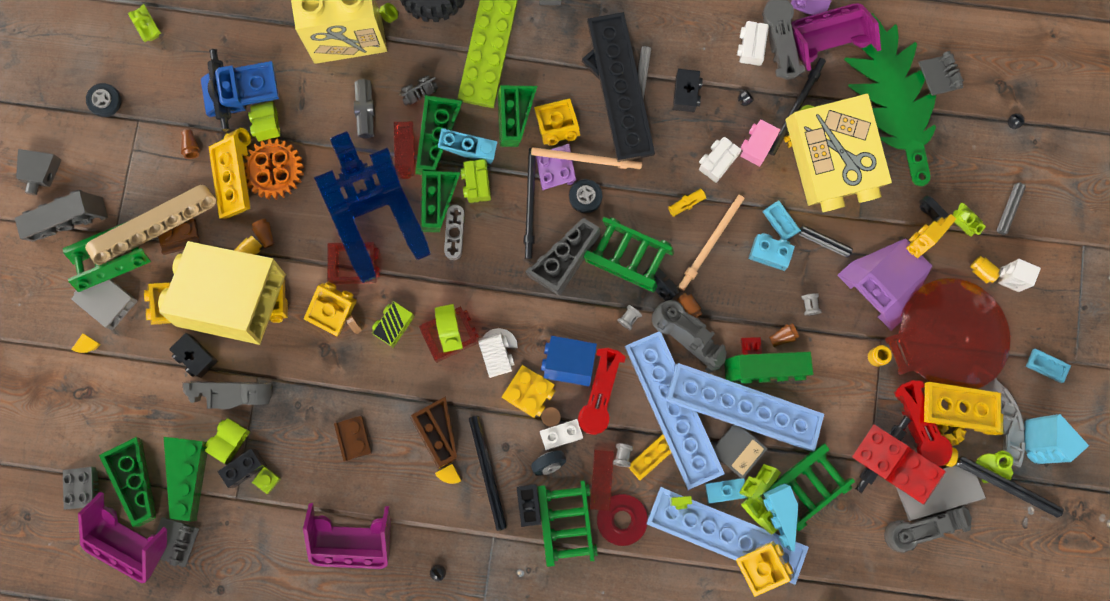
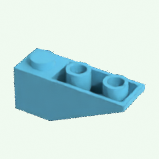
(467, 145)
(784, 511)

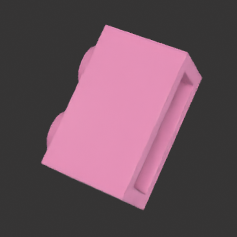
(760, 142)

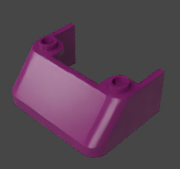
(834, 28)
(117, 544)
(347, 545)

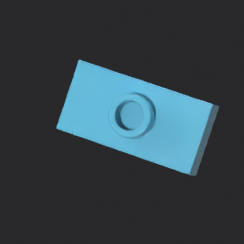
(781, 221)
(1048, 365)
(724, 490)

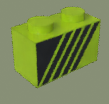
(393, 324)

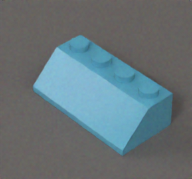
(1052, 440)

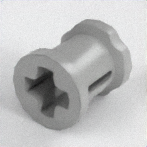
(811, 311)
(629, 317)
(623, 455)

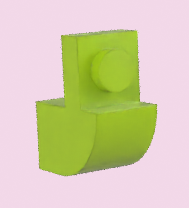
(448, 328)

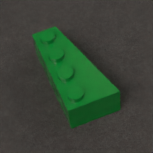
(437, 115)
(768, 366)
(185, 474)
(131, 481)

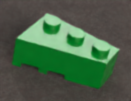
(513, 112)
(436, 195)

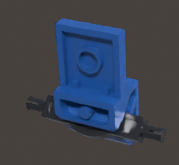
(231, 88)

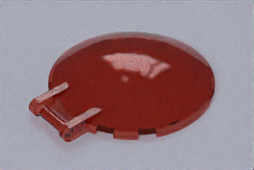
(952, 334)

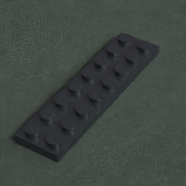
(620, 87)

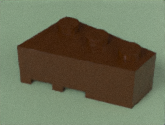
(436, 432)

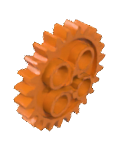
(289, 166)

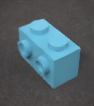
(771, 251)

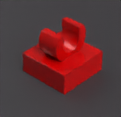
(751, 346)

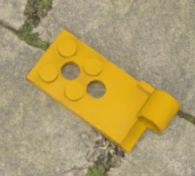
(225, 160)
(981, 412)

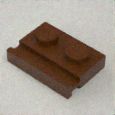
(177, 237)
(352, 438)

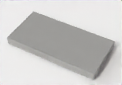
(954, 490)

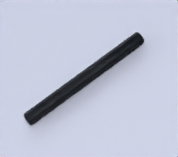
(487, 472)
(1009, 486)

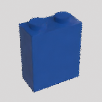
(569, 360)

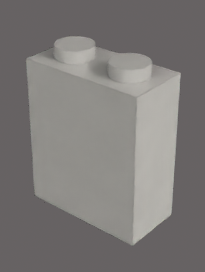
(105, 302)

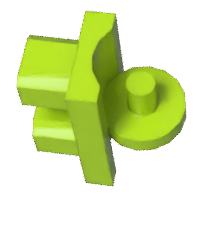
(144, 24)
(968, 220)

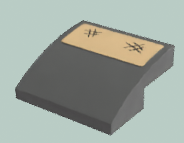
(739, 450)

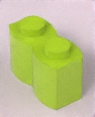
(264, 121)
(226, 441)

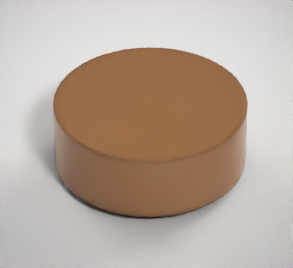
(354, 324)
(550, 417)

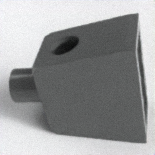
(36, 169)

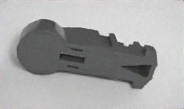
(778, 17)
(690, 332)
(228, 394)
(906, 535)

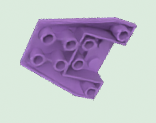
(887, 279)

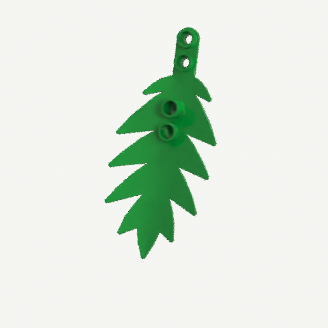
(902, 116)

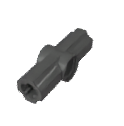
(364, 108)

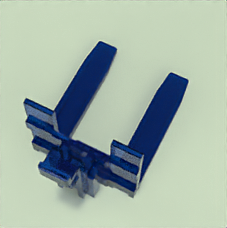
(387, 193)

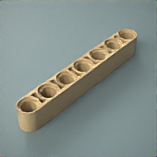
(150, 224)

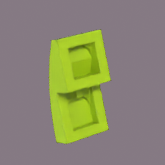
(761, 483)
(758, 511)

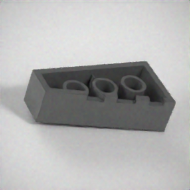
(60, 215)
(561, 262)

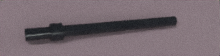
(813, 77)
(529, 239)

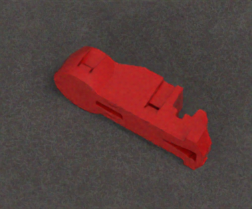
(594, 416)
(926, 435)

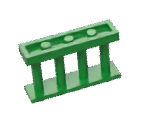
(630, 273)
(85, 279)
(804, 467)
(551, 535)

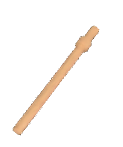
(586, 158)
(691, 272)

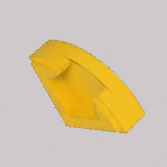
(85, 344)
(448, 475)

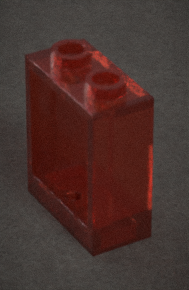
(404, 149)
(333, 264)
(431, 342)

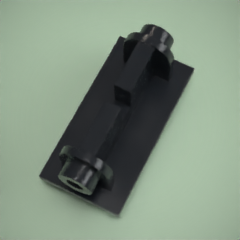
(666, 290)

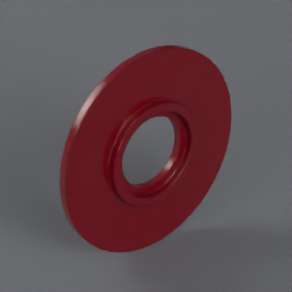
(634, 531)

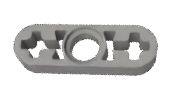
(460, 218)

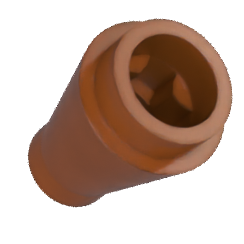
(189, 146)
(263, 232)
(784, 335)

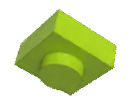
(266, 480)
(680, 502)

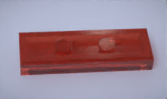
(602, 480)

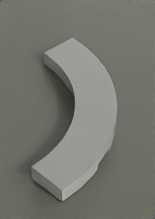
(1012, 423)

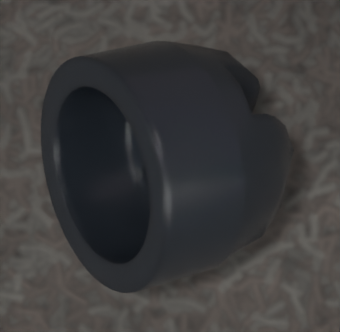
(746, 97)
(1014, 123)
(441, 570)

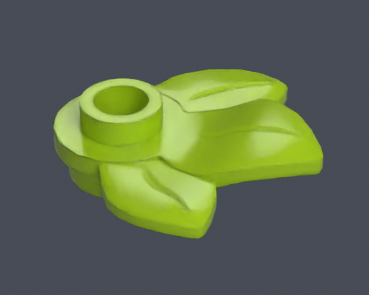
(991, 462)

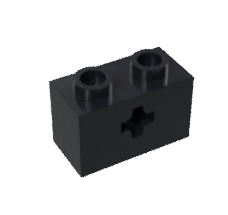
(685, 80)
(203, 359)
(242, 468)
(528, 505)

